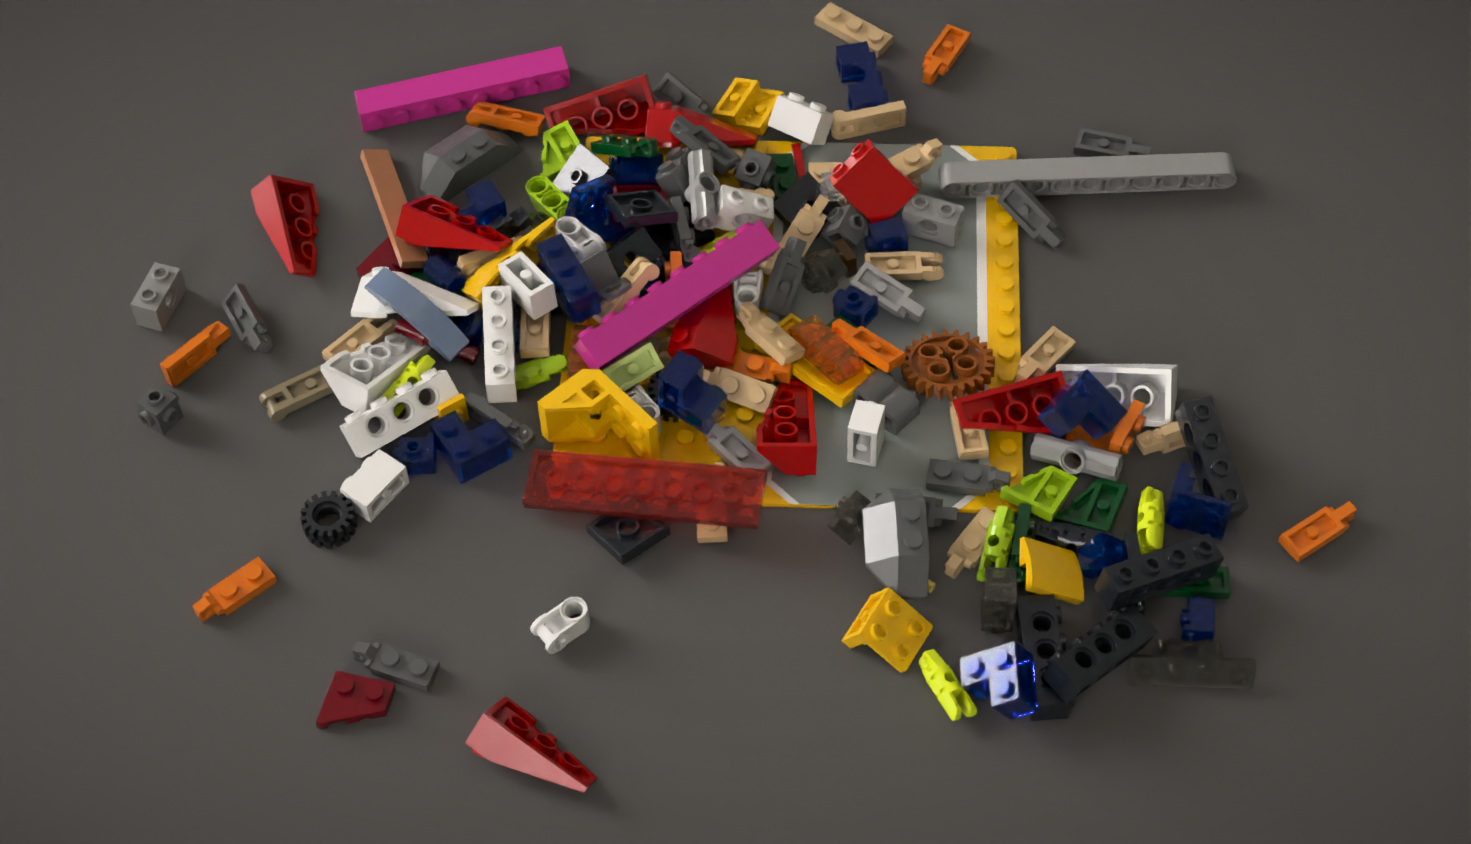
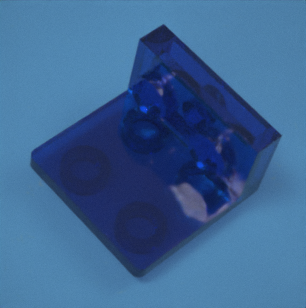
(588, 206)
(1194, 510)

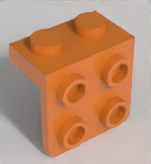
(1121, 437)

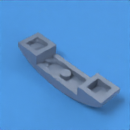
(419, 312)

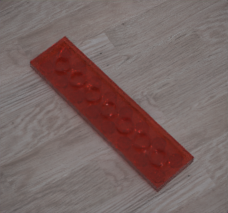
(645, 489)

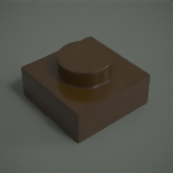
(847, 256)

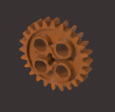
(965, 357)

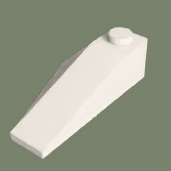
(449, 303)
(369, 372)
(1143, 382)

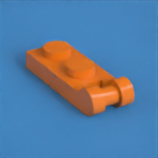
(506, 118)

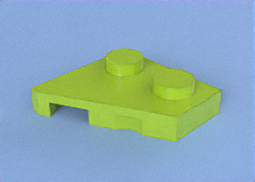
(558, 147)
(1043, 491)

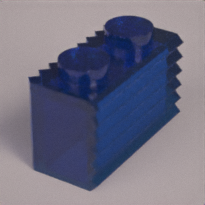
(635, 169)

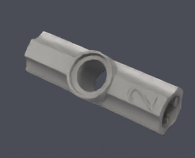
(702, 189)
(1093, 460)

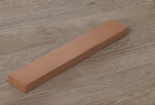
(390, 200)

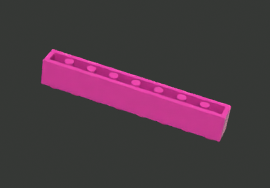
(462, 88)
(677, 296)

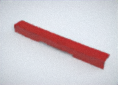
(798, 159)

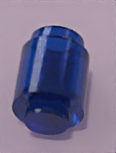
(443, 273)

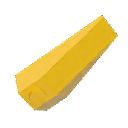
(489, 275)

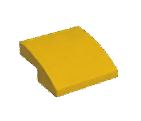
(746, 105)
(1051, 571)

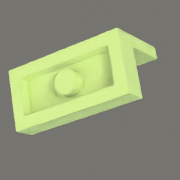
(634, 366)

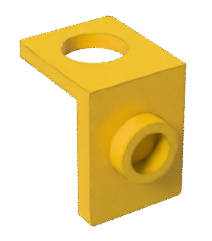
(456, 404)

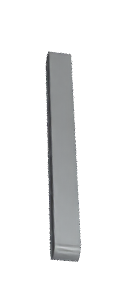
(1089, 174)

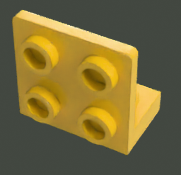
(889, 629)

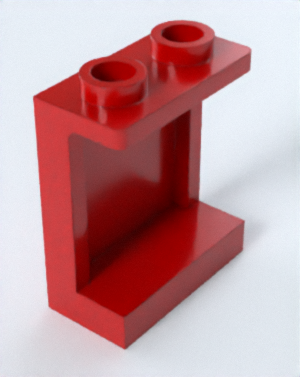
(872, 183)

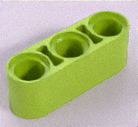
(547, 197)

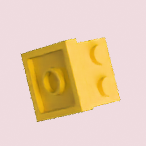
(569, 411)

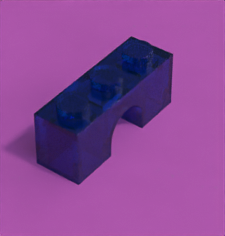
(858, 65)
(565, 270)

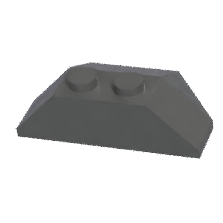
(464, 160)
(898, 542)

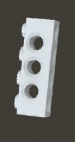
(499, 344)
(356, 426)

